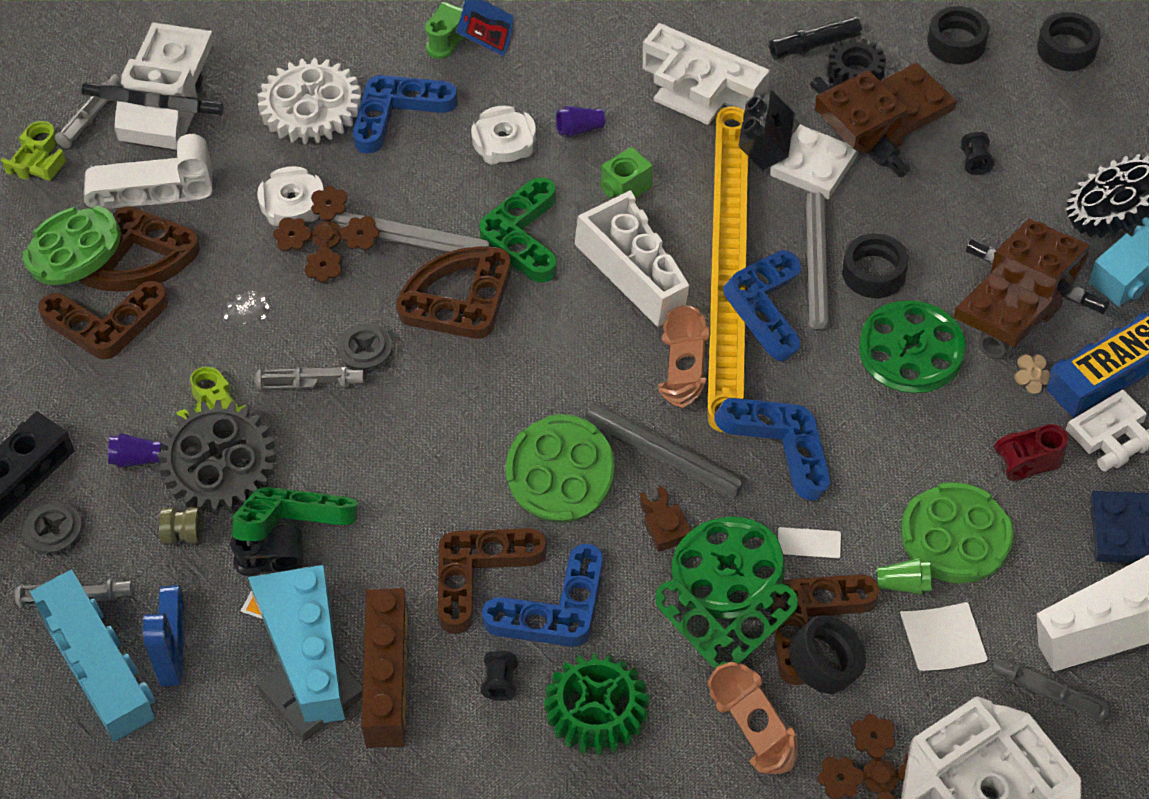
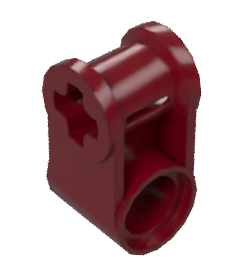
(1026, 451)

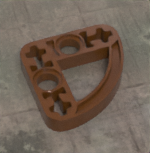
(175, 257)
(475, 306)

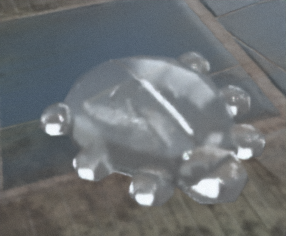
(247, 308)

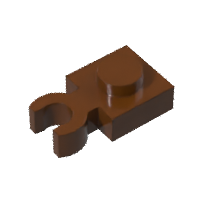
(664, 523)

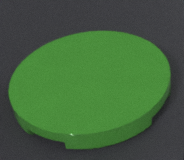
(72, 245)
(560, 468)
(958, 532)

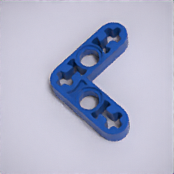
(388, 99)
(756, 299)
(785, 426)
(566, 612)
(165, 636)

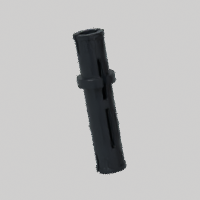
(803, 41)

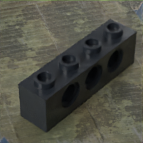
(29, 458)

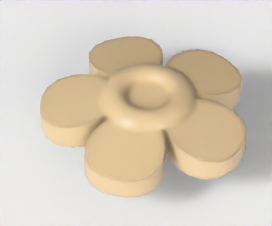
(1032, 373)

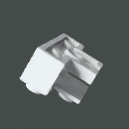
(699, 76)

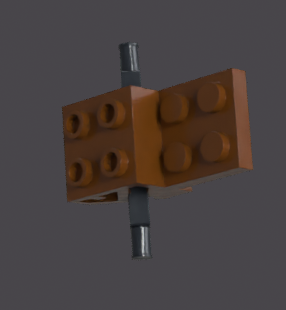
(879, 114)
(1026, 282)

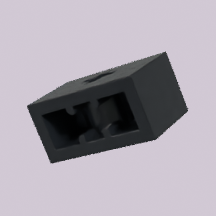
(766, 129)

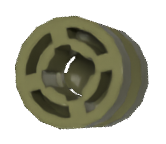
(180, 525)

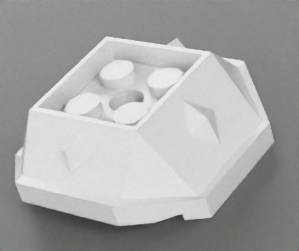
(987, 748)

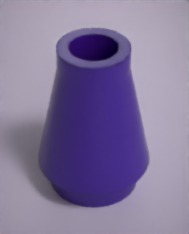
(578, 120)
(132, 451)

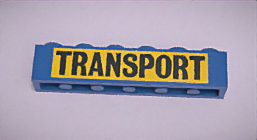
(1102, 368)

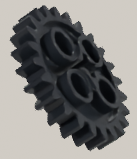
(1111, 198)

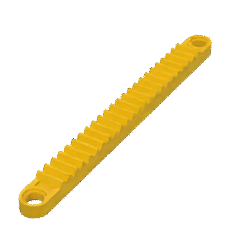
(728, 257)

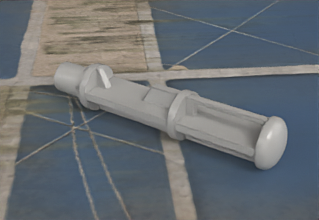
(83, 117)
(308, 377)
(106, 592)

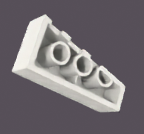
(632, 256)
(1098, 619)

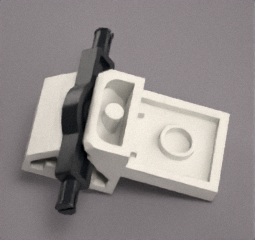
(160, 87)

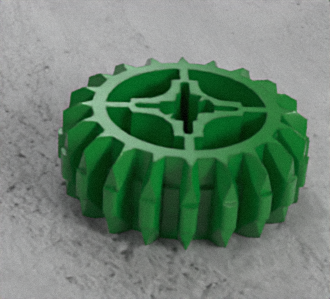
(594, 716)

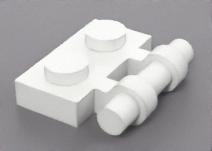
(1105, 423)

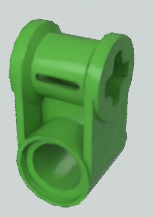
(442, 31)

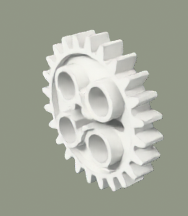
(309, 100)

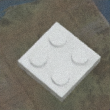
(815, 162)

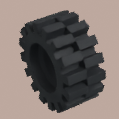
(854, 54)

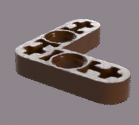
(100, 329)
(464, 562)
(810, 607)

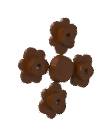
(326, 234)
(878, 774)

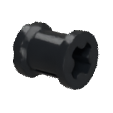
(977, 153)
(499, 675)

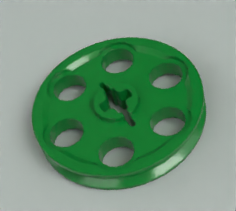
(918, 357)
(728, 553)

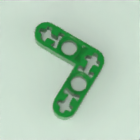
(512, 228)
(269, 504)
(717, 634)

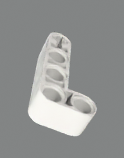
(154, 180)

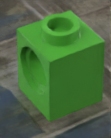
(626, 173)

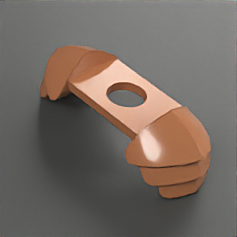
(686, 335)
(740, 691)

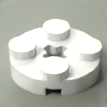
(498, 149)
(274, 194)

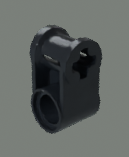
(275, 553)

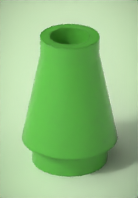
(908, 576)

